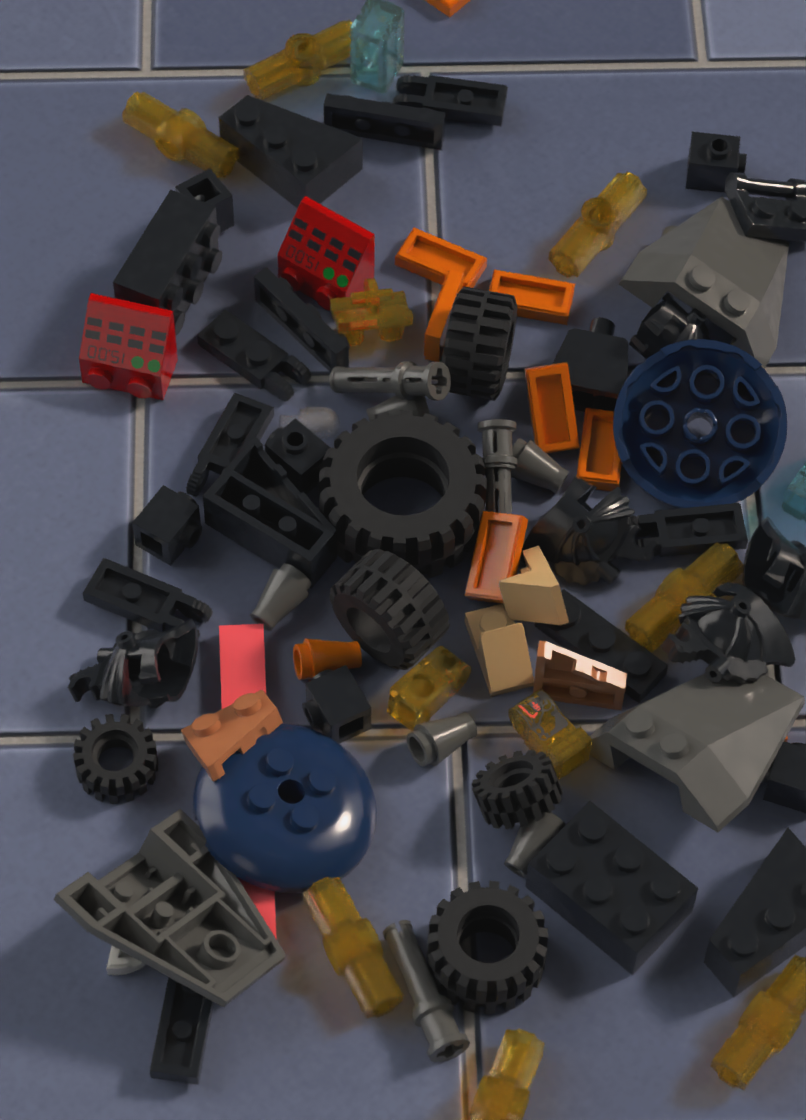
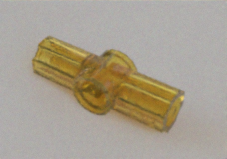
(300, 61)
(180, 134)
(597, 224)
(660, 615)
(352, 947)
(764, 1027)
(506, 1088)

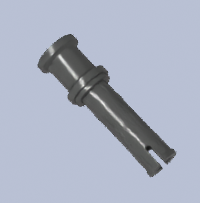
(351, 380)
(498, 463)
(431, 1009)

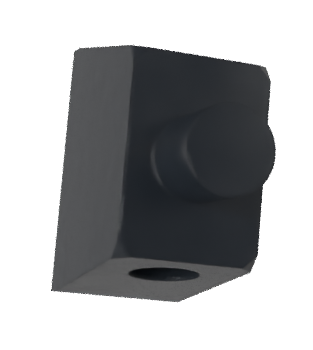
(595, 364)

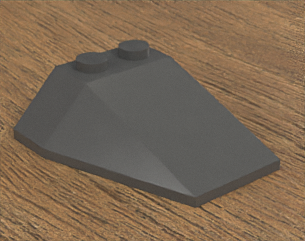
(719, 273)
(706, 740)
(178, 913)

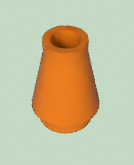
(320, 655)

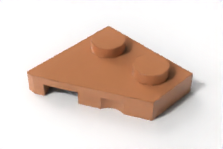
(577, 679)
(229, 730)

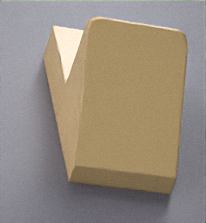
(534, 592)
(500, 649)

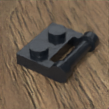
(767, 216)

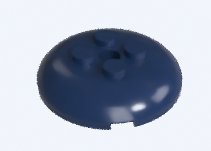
(707, 383)
(281, 842)

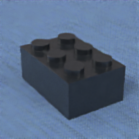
(172, 257)
(611, 887)

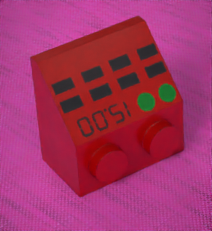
(325, 254)
(128, 347)

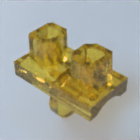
(371, 311)

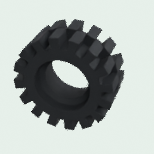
(111, 735)
(517, 789)

